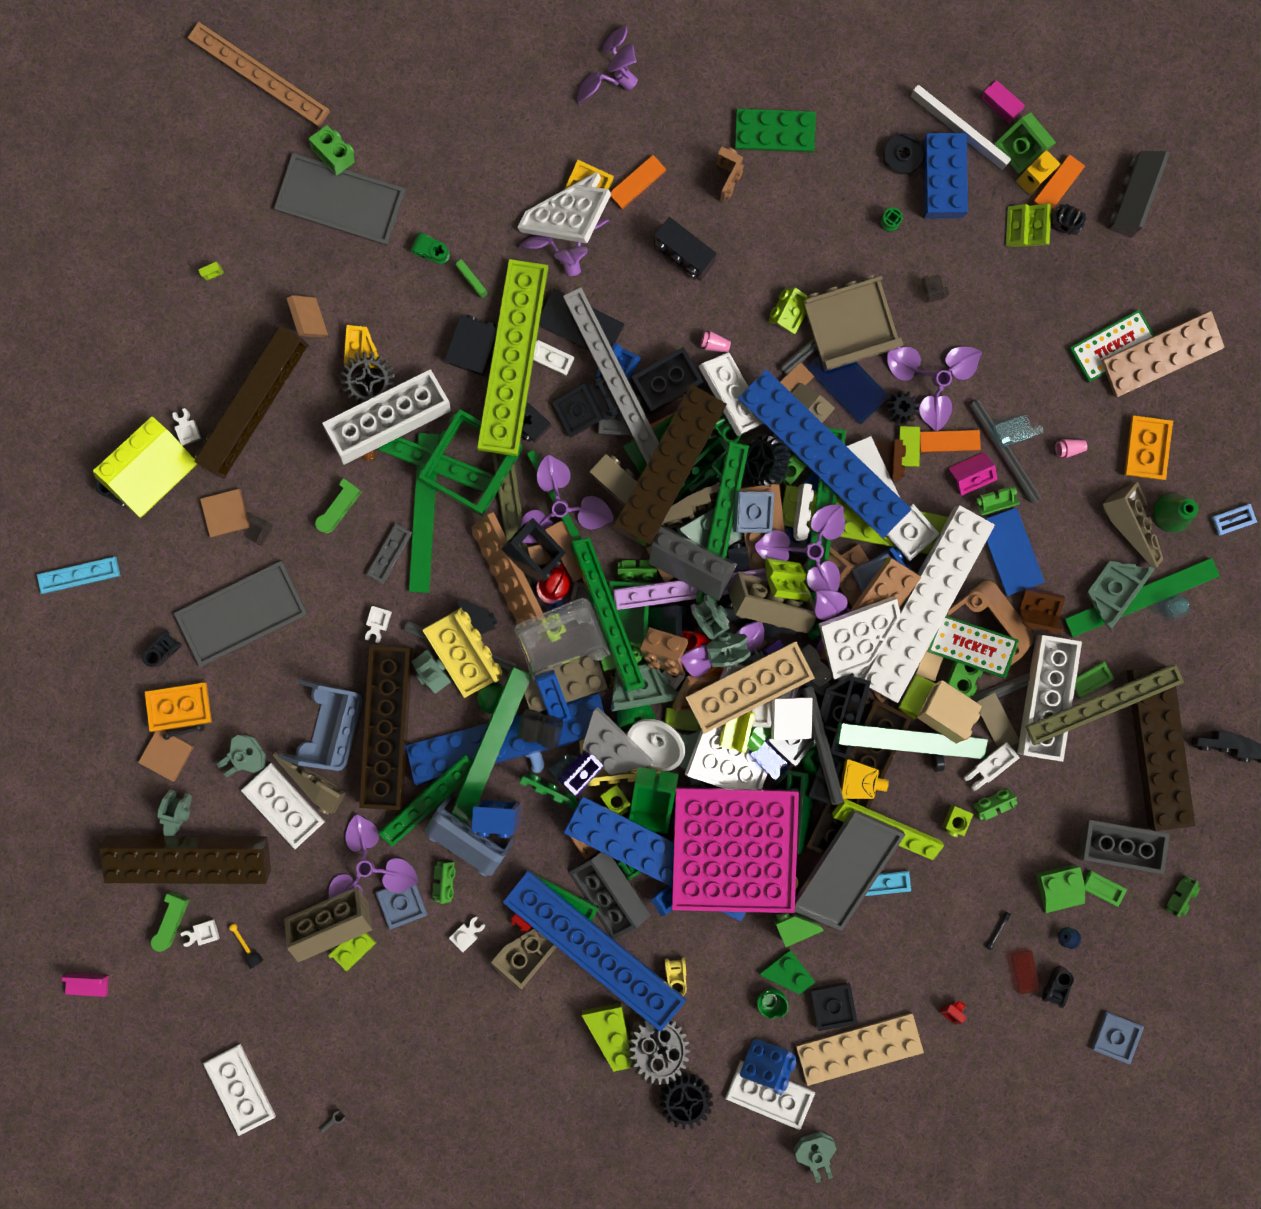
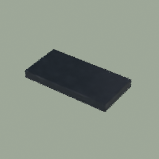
(559, 320)

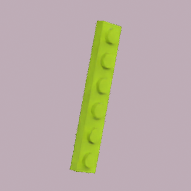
(913, 840)

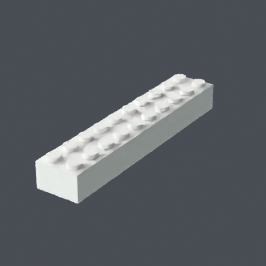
(929, 601)

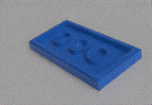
(1012, 553)

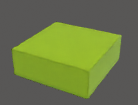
(211, 271)

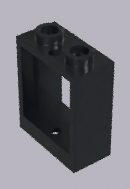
(522, 559)

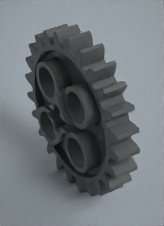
(644, 1059)

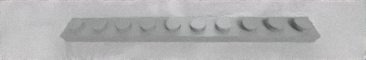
(612, 372)

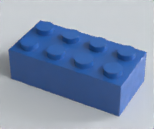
(945, 175)
(496, 818)

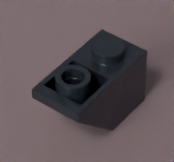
(740, 556)

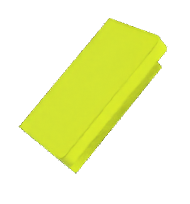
(737, 732)

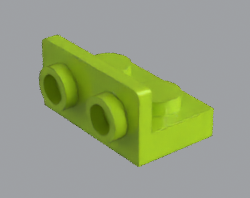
(789, 310)
(351, 951)

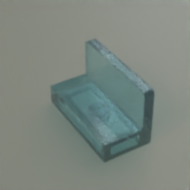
(1016, 431)

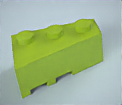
(610, 1033)

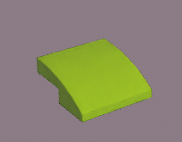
(1028, 225)
(787, 579)
(916, 696)

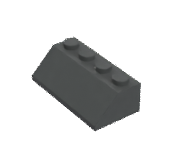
(1138, 192)
(691, 562)
(1124, 846)
(609, 889)

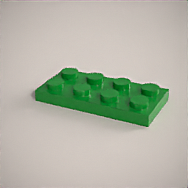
(775, 130)

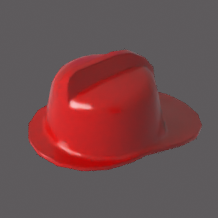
(555, 586)

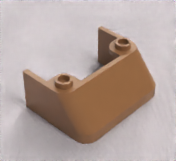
(990, 596)

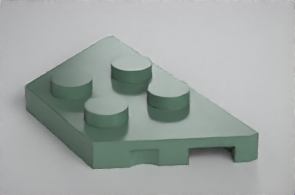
(699, 529)
(1117, 589)
(656, 690)

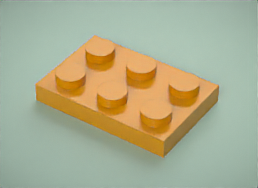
(1148, 448)
(178, 707)

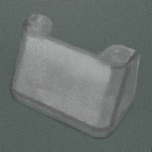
(561, 637)

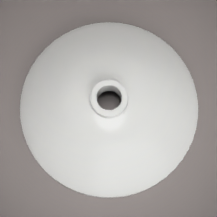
(659, 743)

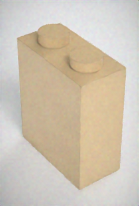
(949, 712)

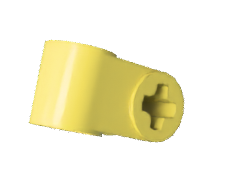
(676, 974)

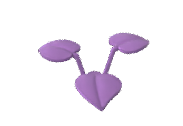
(623, 58)
(567, 257)
(962, 363)
(554, 475)
(828, 522)
(828, 606)
(697, 660)
(362, 835)

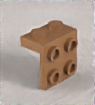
(732, 162)
(664, 651)

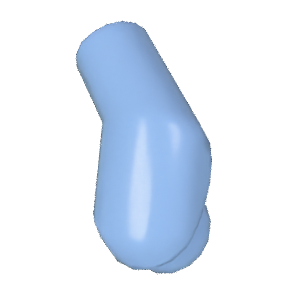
(536, 761)

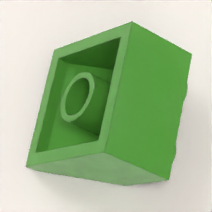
(1025, 142)
(1061, 888)
(795, 927)

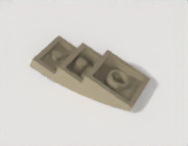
(691, 507)

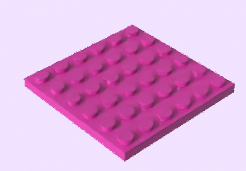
(735, 850)

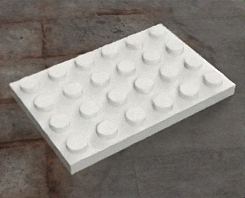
(722, 765)

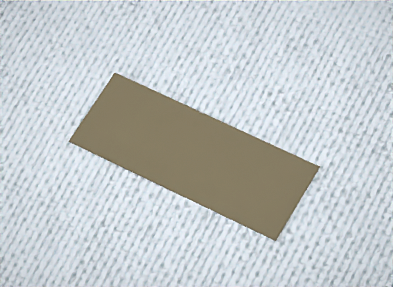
(997, 721)

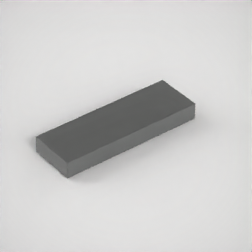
(389, 553)

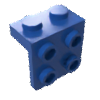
(768, 1066)

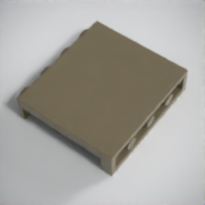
(851, 323)

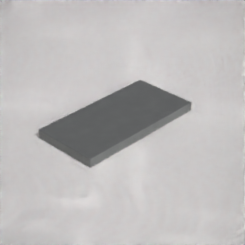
(340, 202)
(241, 613)
(847, 869)

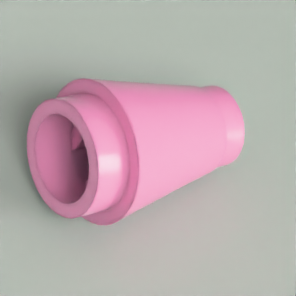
(714, 342)
(1070, 447)

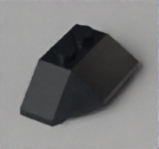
(843, 704)

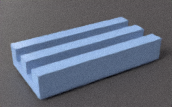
(1217, 524)

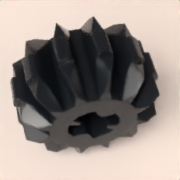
(1068, 219)
(898, 413)

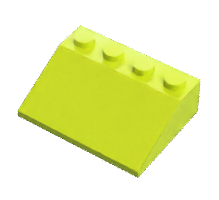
(145, 467)

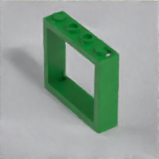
(436, 454)

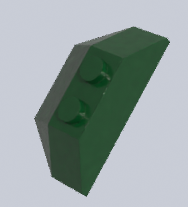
(706, 468)
(799, 781)

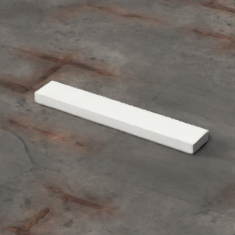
(959, 126)

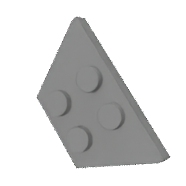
(613, 746)

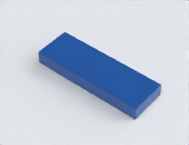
(553, 695)

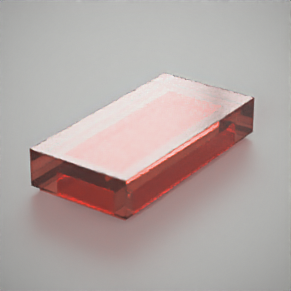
(1025, 972)

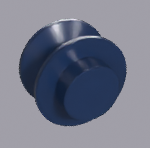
(1069, 938)

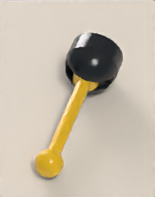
(252, 958)

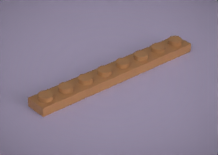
(258, 74)

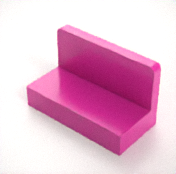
(1002, 101)
(973, 473)
(86, 984)

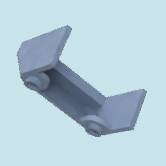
(333, 728)
(460, 840)

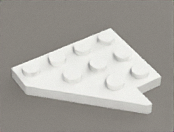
(568, 214)
(858, 637)

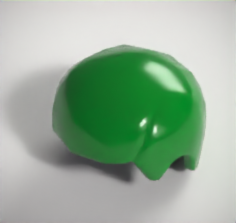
(488, 697)
(811, 761)
(772, 1003)

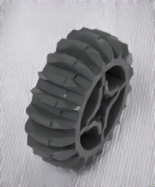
(358, 379)

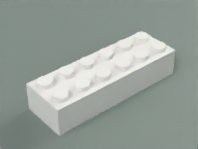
(386, 417)
(1049, 691)

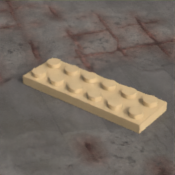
(750, 687)
(859, 1048)

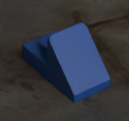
(663, 900)

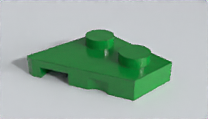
(788, 973)

